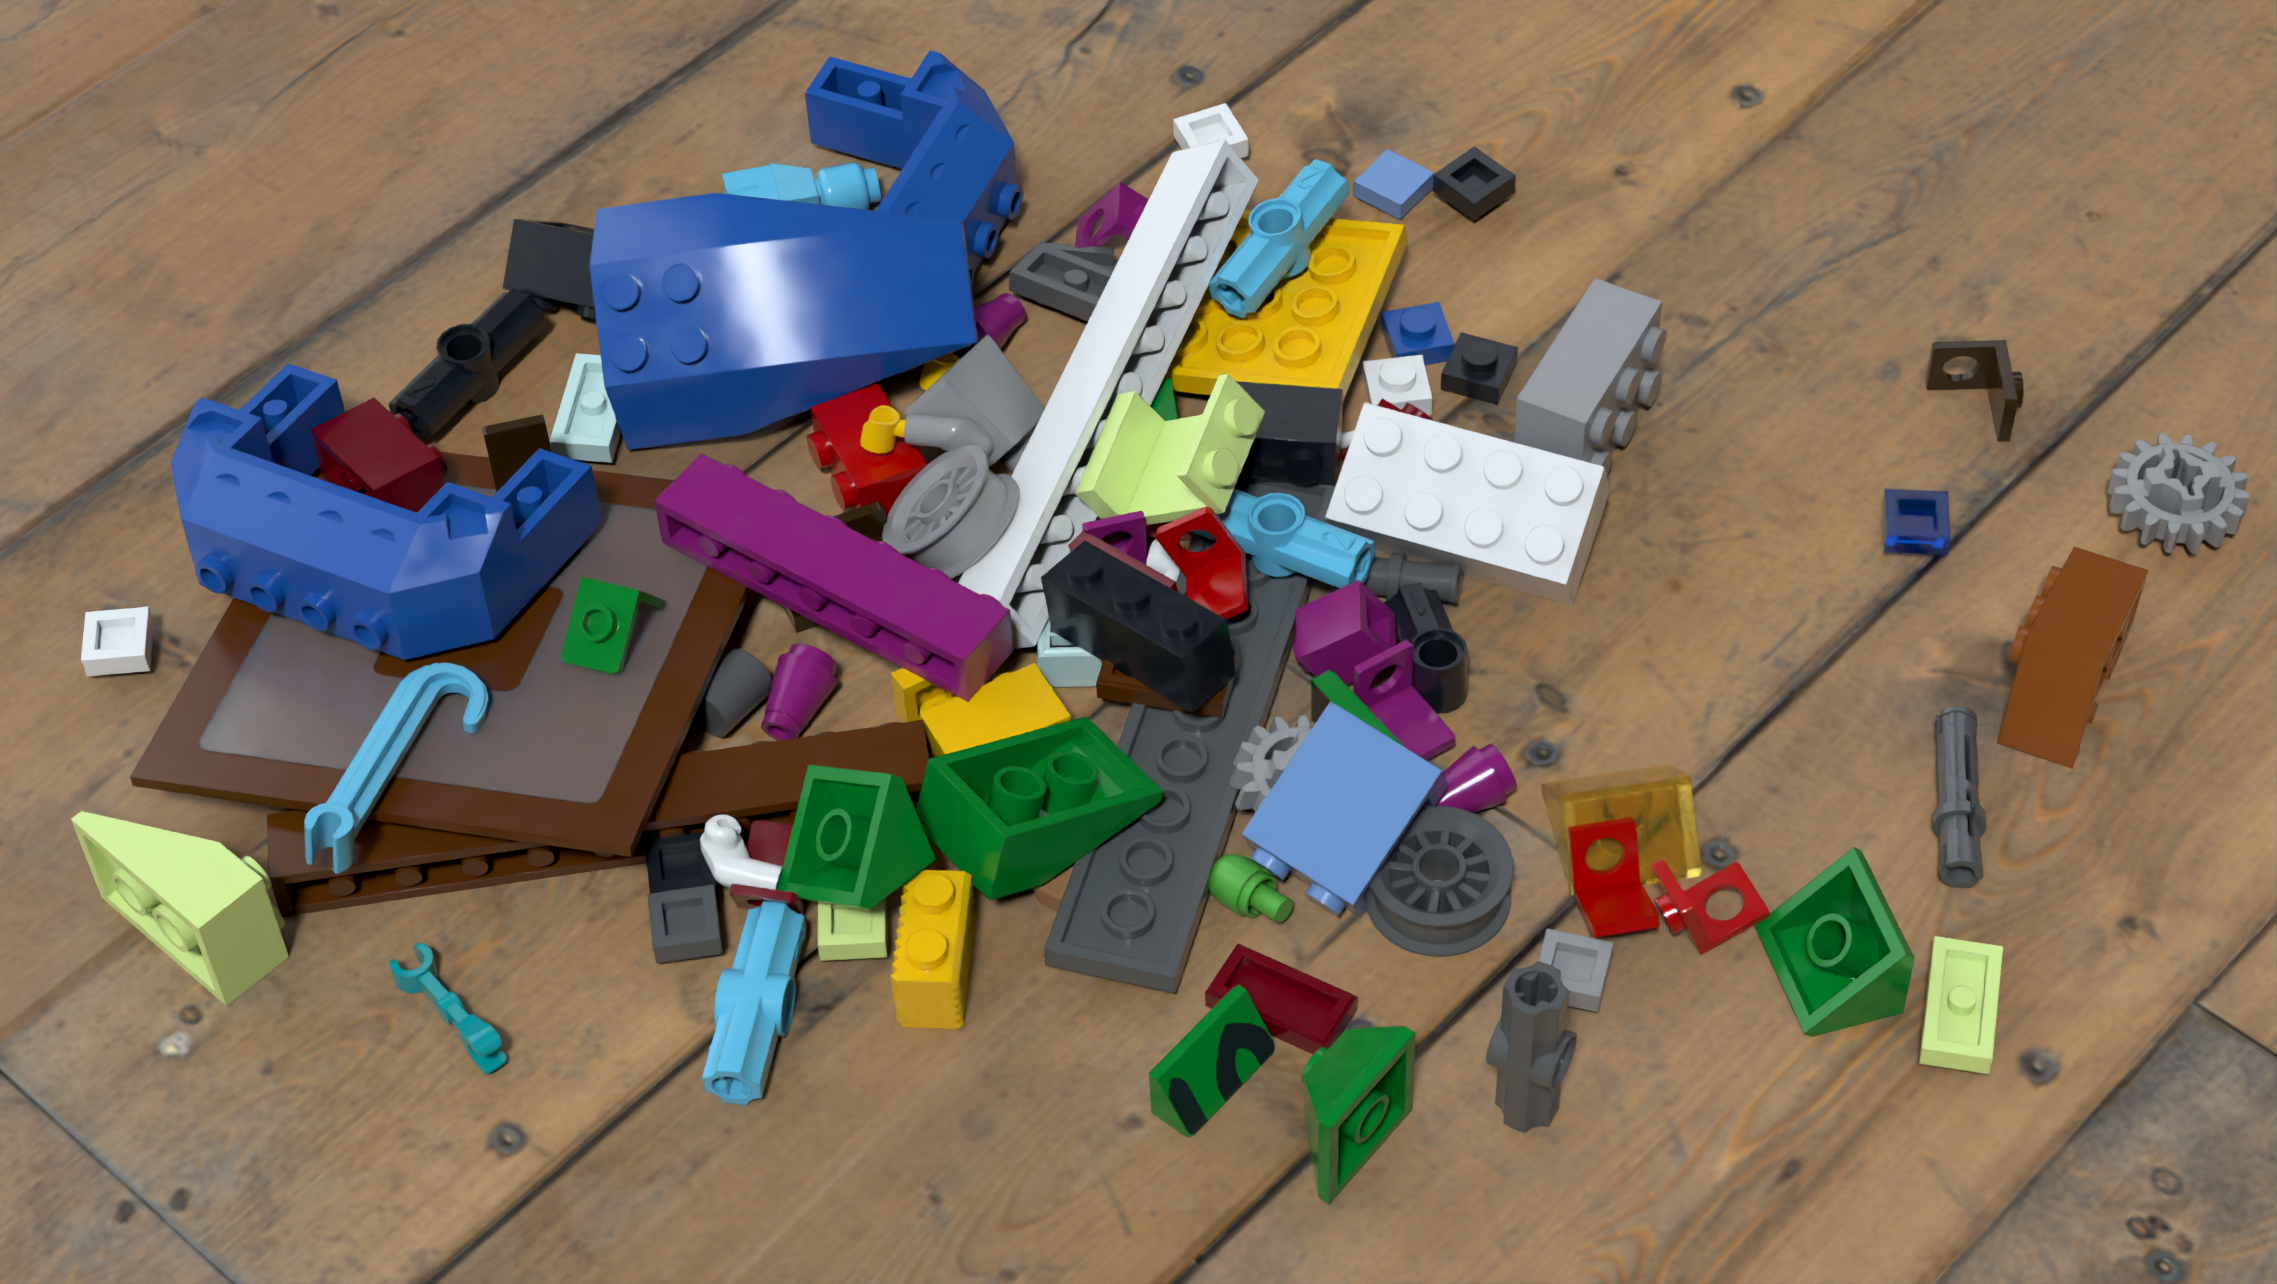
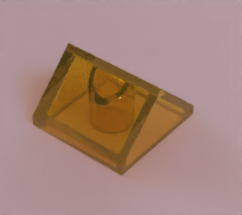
(1656, 800)

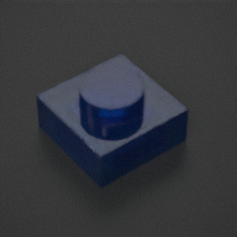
(1916, 521)

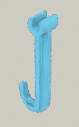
(348, 807)

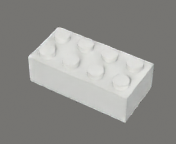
(1470, 501)

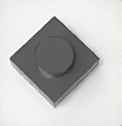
(685, 924)

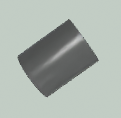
(732, 693)

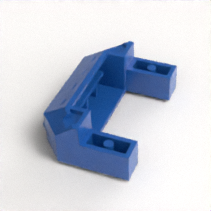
(932, 127)
(354, 561)

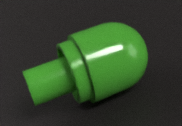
(1247, 888)

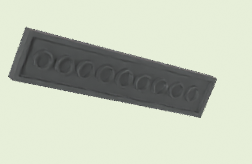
(1145, 888)

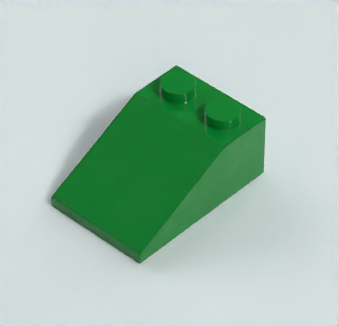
(1031, 803)

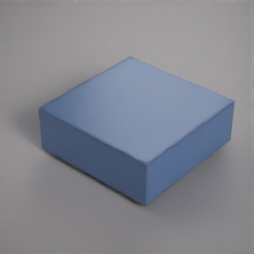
(1393, 184)

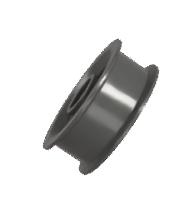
(1459, 909)

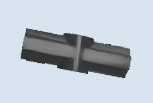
(1531, 1046)

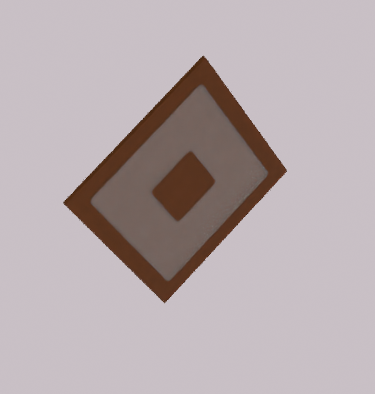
(562, 746)

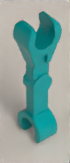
(477, 1036)

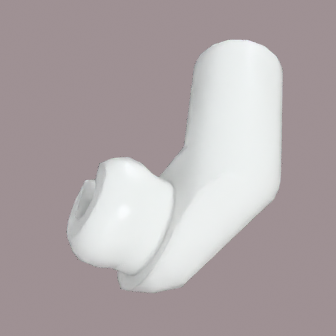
(729, 857)

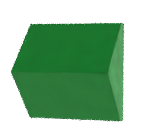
(853, 838)
(1839, 949)

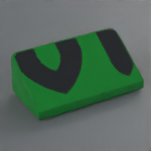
(1210, 1063)

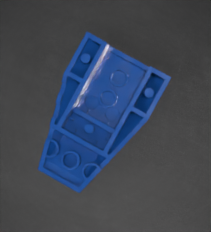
(763, 307)

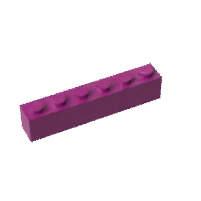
(835, 576)

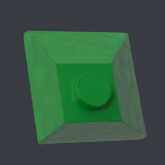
(1355, 1100)

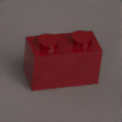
(379, 456)

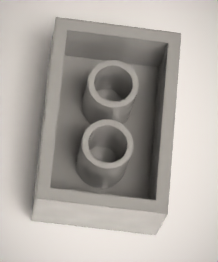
(1594, 377)

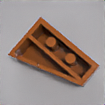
(2068, 653)

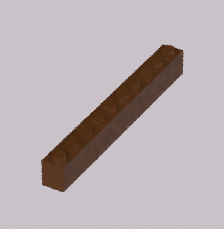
(738, 781)

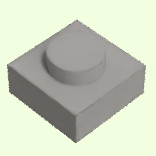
(1582, 964)

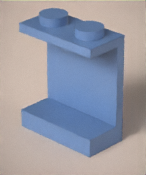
(1341, 809)

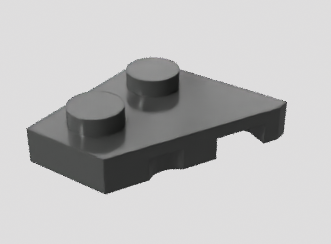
(1064, 277)

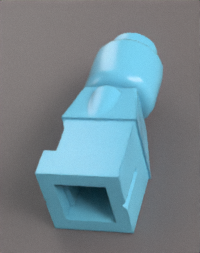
(836, 185)

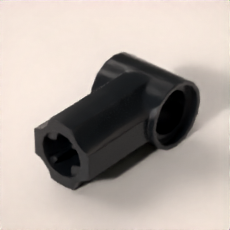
(1438, 651)

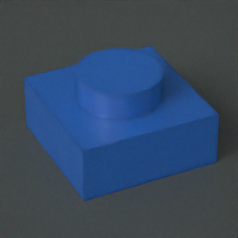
(1418, 332)

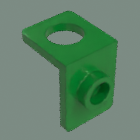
(603, 624)

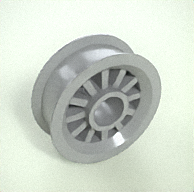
(952, 511)

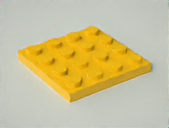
(1307, 326)

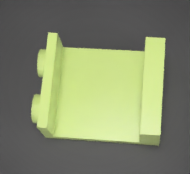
(1171, 463)

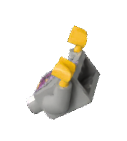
(963, 403)

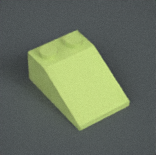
(188, 900)

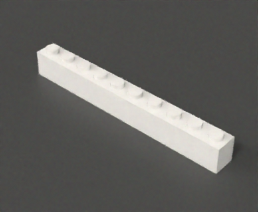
(1119, 352)

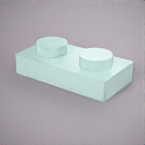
(585, 420)

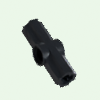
(468, 363)

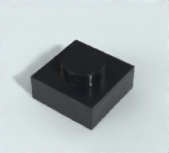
(1474, 183)
(1479, 368)
(677, 863)

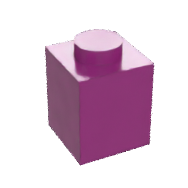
(1342, 631)

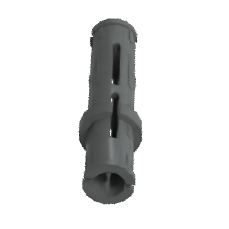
(1959, 817)

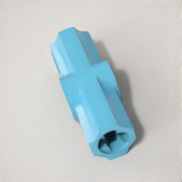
(1279, 238)
(1290, 542)
(754, 1003)

